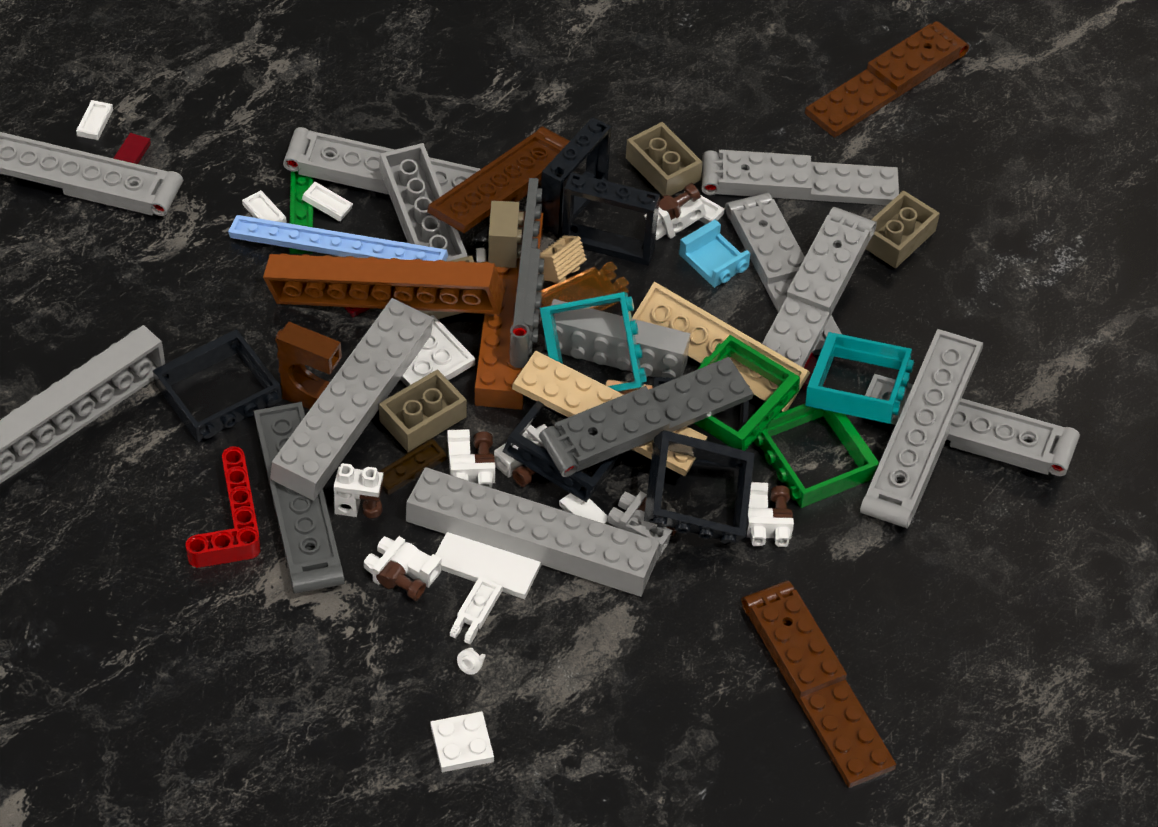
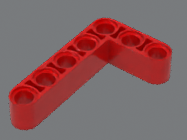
(234, 539)

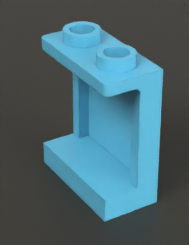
(712, 254)

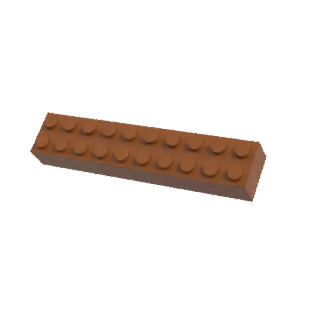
(374, 281)
(494, 370)

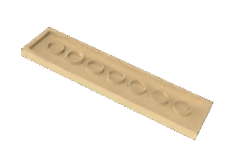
(706, 331)
(574, 392)

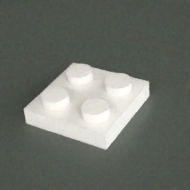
(462, 741)

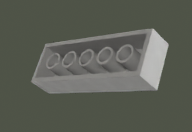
(412, 188)
(603, 340)

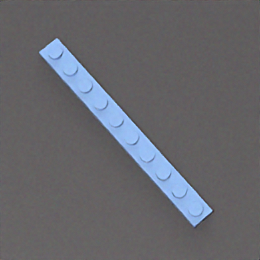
(328, 241)

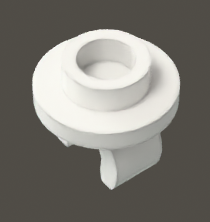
(470, 661)

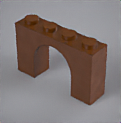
(303, 347)

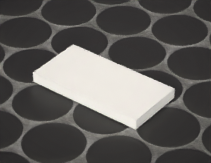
(475, 560)

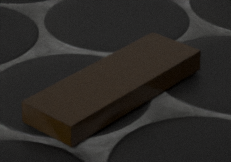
(412, 465)

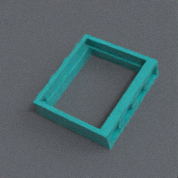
(631, 329)
(862, 351)

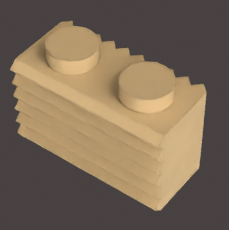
(562, 258)

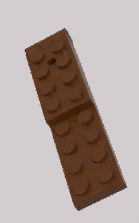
(887, 78)
(498, 181)
(818, 682)

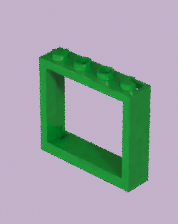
(785, 379)
(847, 435)

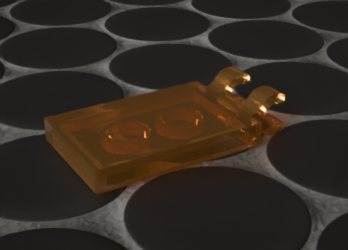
(585, 286)

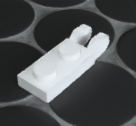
(476, 608)

